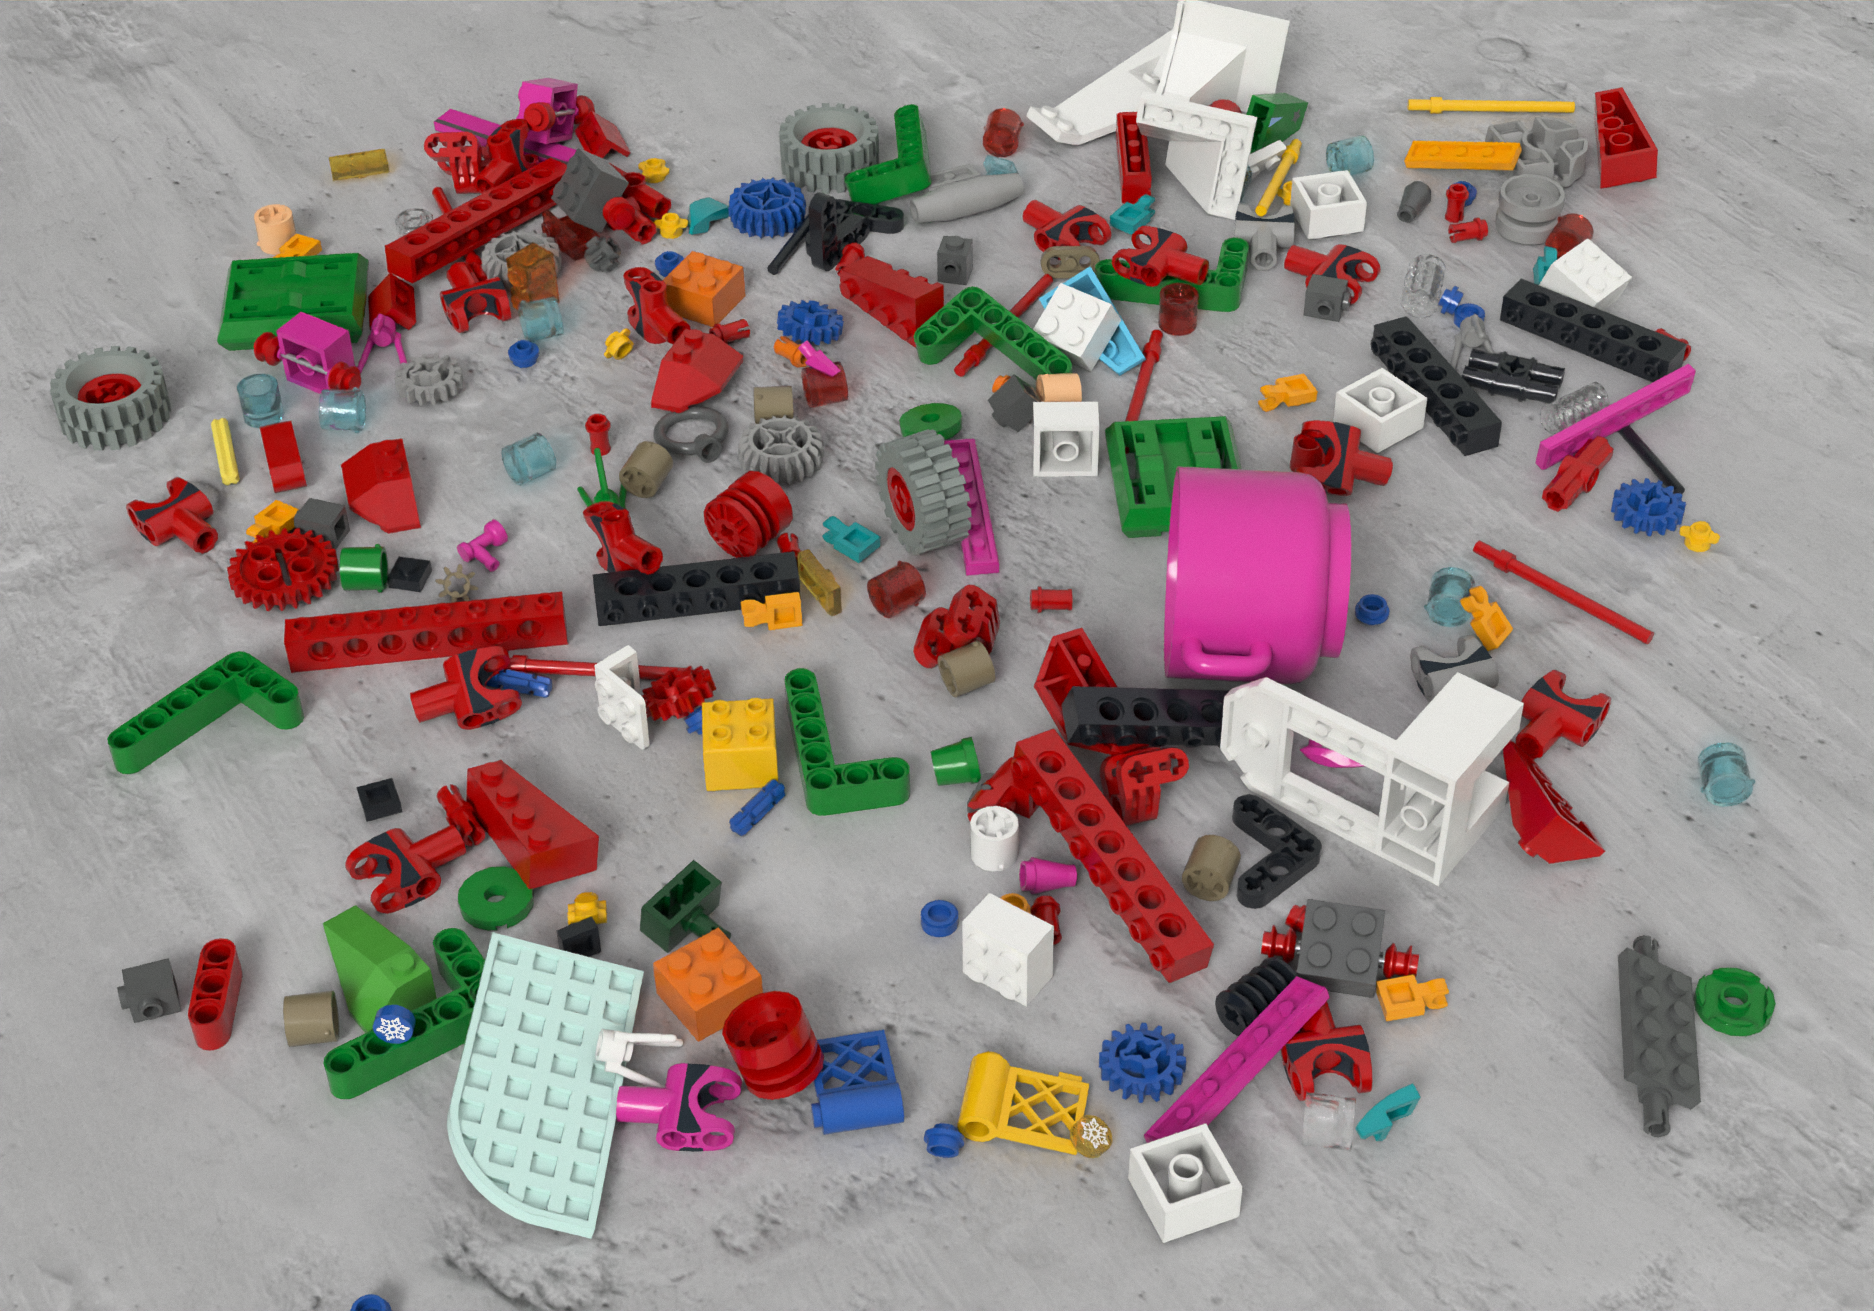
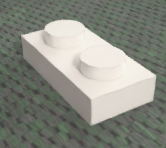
(1266, 158)

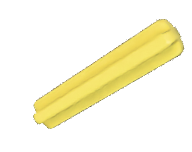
(225, 451)

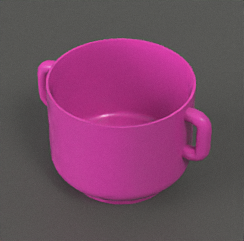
(1254, 576)

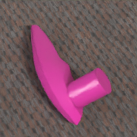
(1327, 757)

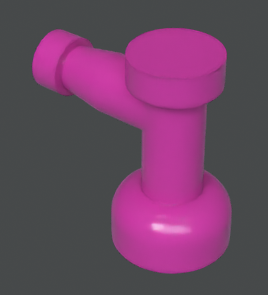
(493, 534)

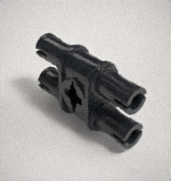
(1513, 376)

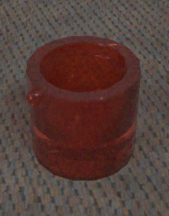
(1002, 132)
(1569, 233)
(1178, 309)
(823, 389)
(896, 589)

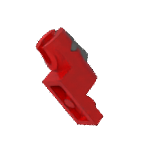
(1002, 790)

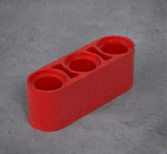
(283, 456)
(215, 994)

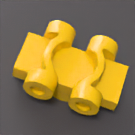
(587, 906)

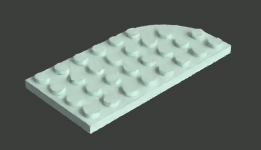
(529, 1097)

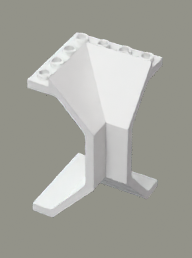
(1211, 58)

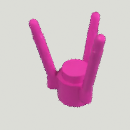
(382, 334)

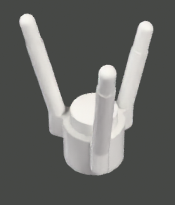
(618, 1046)

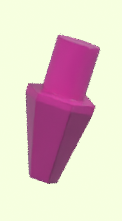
(818, 360)

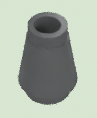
(1414, 200)

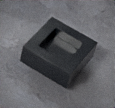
(409, 574)
(379, 799)
(580, 938)

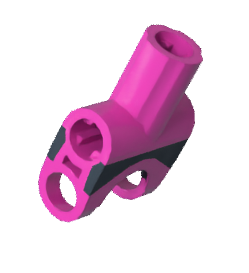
(681, 1107)

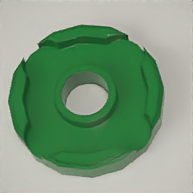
(937, 416)
(492, 882)
(1730, 1018)

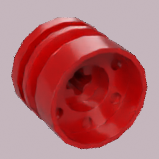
(748, 514)
(773, 1045)

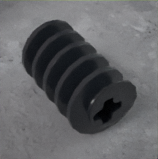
(1252, 994)

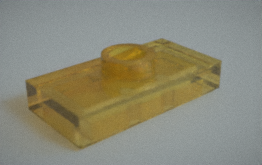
(359, 164)
(819, 582)

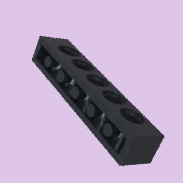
(1591, 331)
(1449, 397)
(692, 588)
(1143, 716)

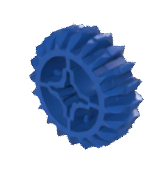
(767, 207)

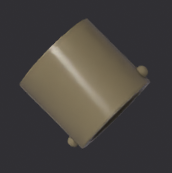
(772, 401)
(646, 469)
(966, 669)
(1211, 867)
(311, 1018)

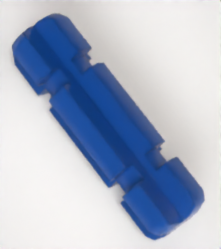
(522, 682)
(757, 807)

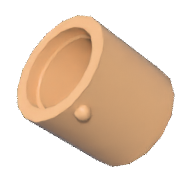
(274, 227)
(1059, 387)

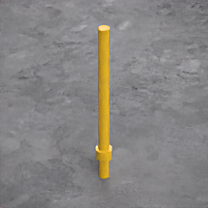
(1436, 105)
(1288, 158)

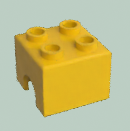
(739, 744)

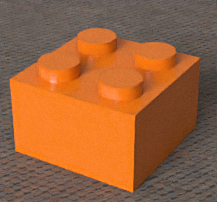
(704, 288)
(706, 982)

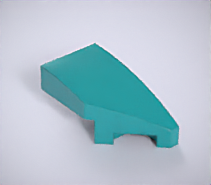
(703, 212)
(1393, 1107)

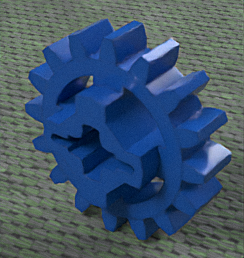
(810, 322)
(1648, 507)
(1142, 1062)

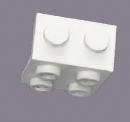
(621, 696)

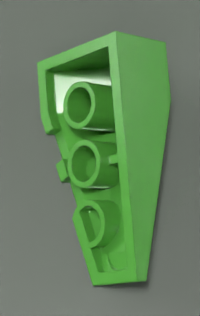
(375, 967)

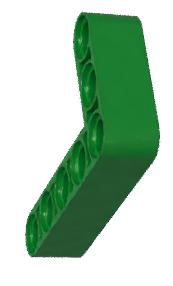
(897, 176)
(1218, 292)
(980, 319)
(200, 702)
(839, 787)
(438, 1026)

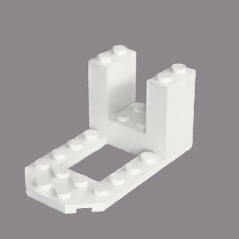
(1434, 773)

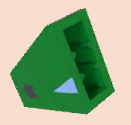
(1277, 117)

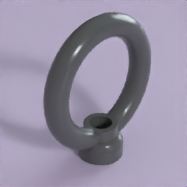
(704, 446)

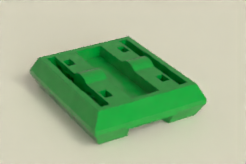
(290, 285)
(1158, 451)

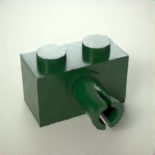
(682, 908)

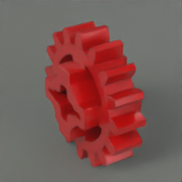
(678, 693)

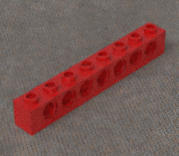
(474, 222)
(424, 631)
(1112, 856)

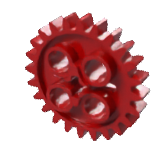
(258, 575)

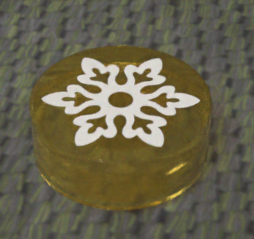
(1091, 1136)

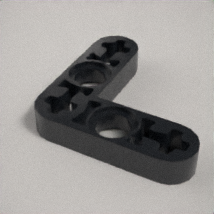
(882, 218)
(829, 239)
(1283, 851)

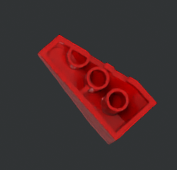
(1542, 814)

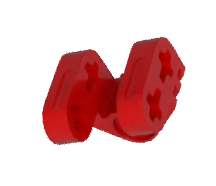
(463, 160)
(958, 625)
(1138, 792)

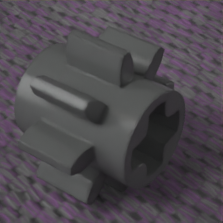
(602, 253)

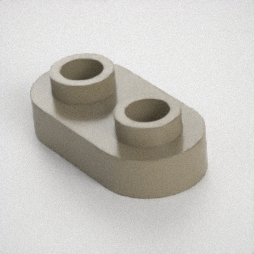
(1069, 263)

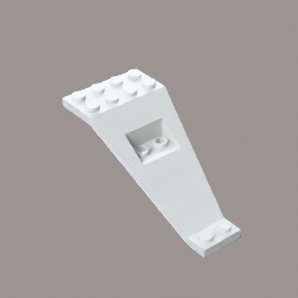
(1094, 108)

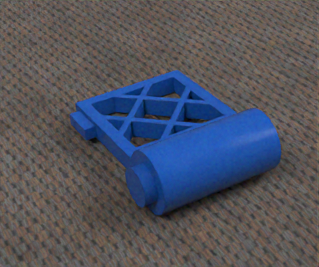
(858, 1101)

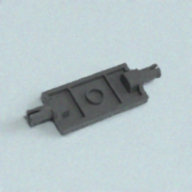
(1657, 1034)

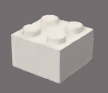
(1328, 204)
(1587, 276)
(1078, 325)
(1381, 408)
(1065, 439)
(1007, 949)
(1184, 1183)

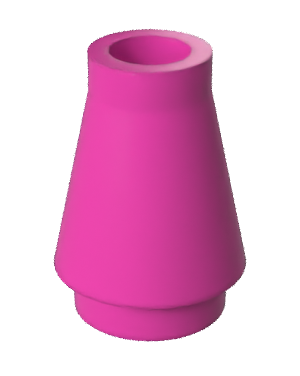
(1044, 875)

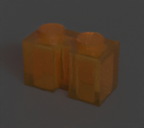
(532, 275)

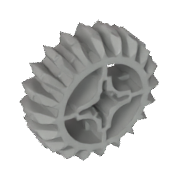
(499, 249)
(781, 449)

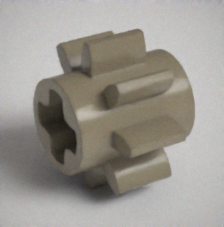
(458, 574)

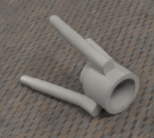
(1471, 334)

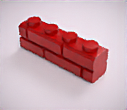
(1132, 158)

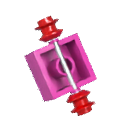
(552, 109)
(312, 354)

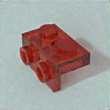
(567, 234)

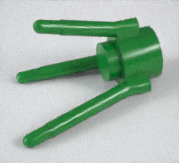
(604, 494)

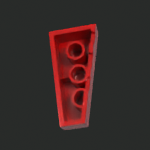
(1622, 141)
(891, 295)
(529, 827)

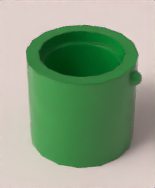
(364, 568)

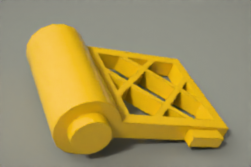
(990, 1096)

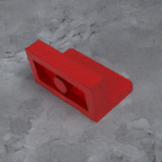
(600, 135)
(393, 299)

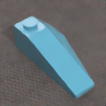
(1122, 350)

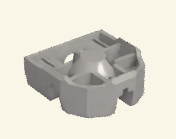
(1545, 149)

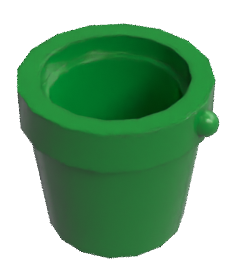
(956, 763)

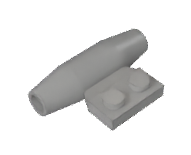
(964, 192)

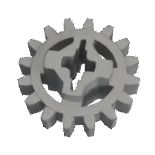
(428, 379)

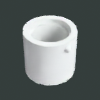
(994, 838)

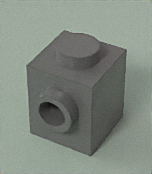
(955, 260)
(1326, 298)
(1013, 403)
(325, 519)
(149, 991)

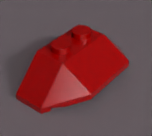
(694, 371)
(381, 486)
(1069, 663)

